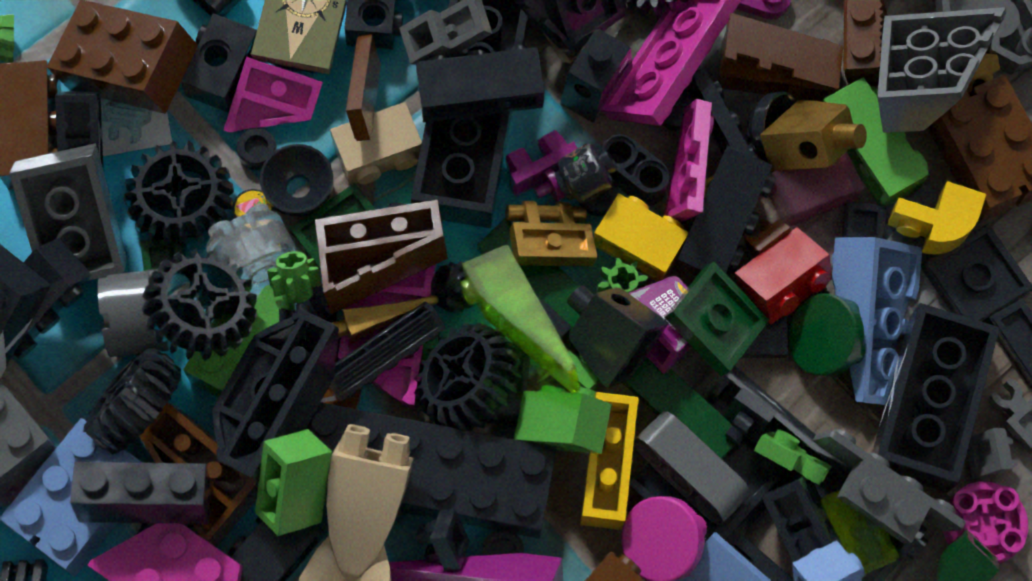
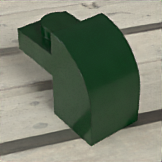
(967, 560)

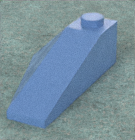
(881, 281)

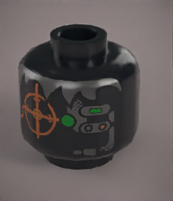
(586, 173)

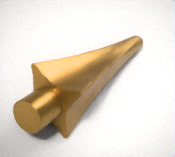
(365, 320)

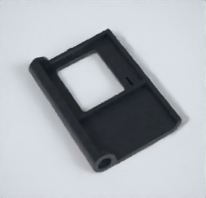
(762, 477)

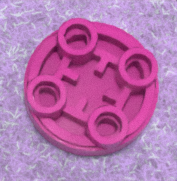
(992, 516)
(664, 538)

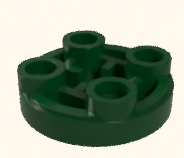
(826, 335)

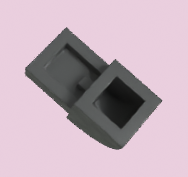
(446, 32)

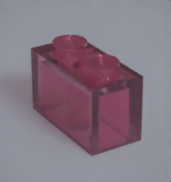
(814, 191)

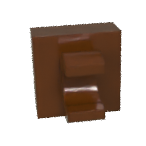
(769, 235)

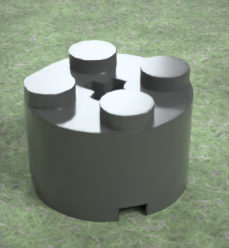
(124, 322)

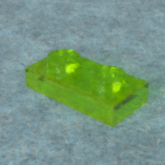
(859, 534)

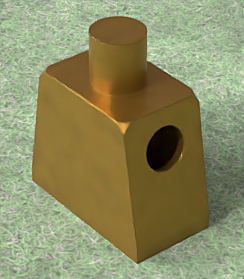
(811, 136)

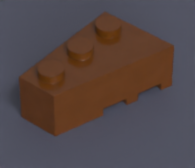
(377, 249)

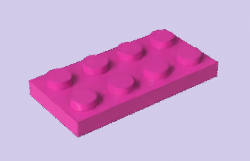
(667, 61)

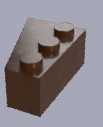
(775, 59)
(180, 439)

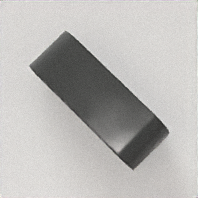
(692, 468)

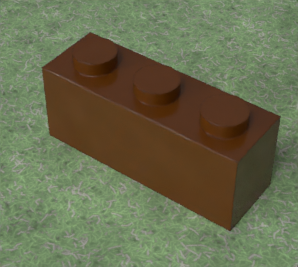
(26, 113)

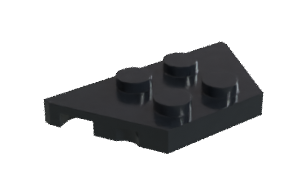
(572, 22)

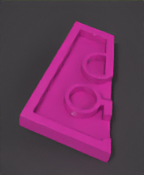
(690, 162)

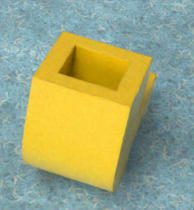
(944, 226)

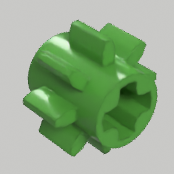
(622, 271)
(294, 277)

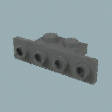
(883, 495)

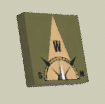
(299, 33)

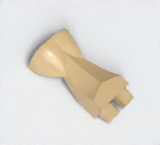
(361, 507)

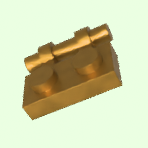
(551, 243)

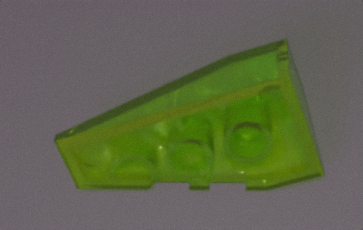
(512, 307)

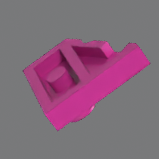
(271, 97)

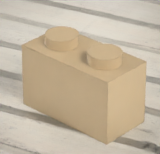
(392, 146)

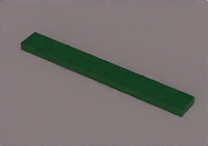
(649, 384)

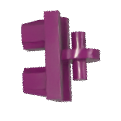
(540, 173)

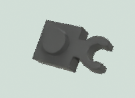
(1019, 411)

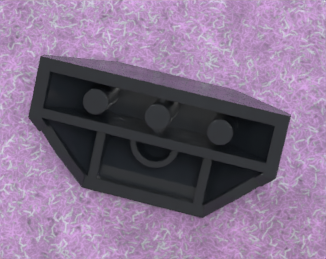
(274, 388)

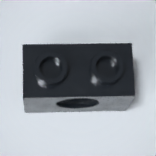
(218, 84)

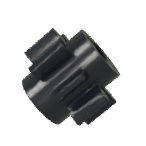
(447, 287)

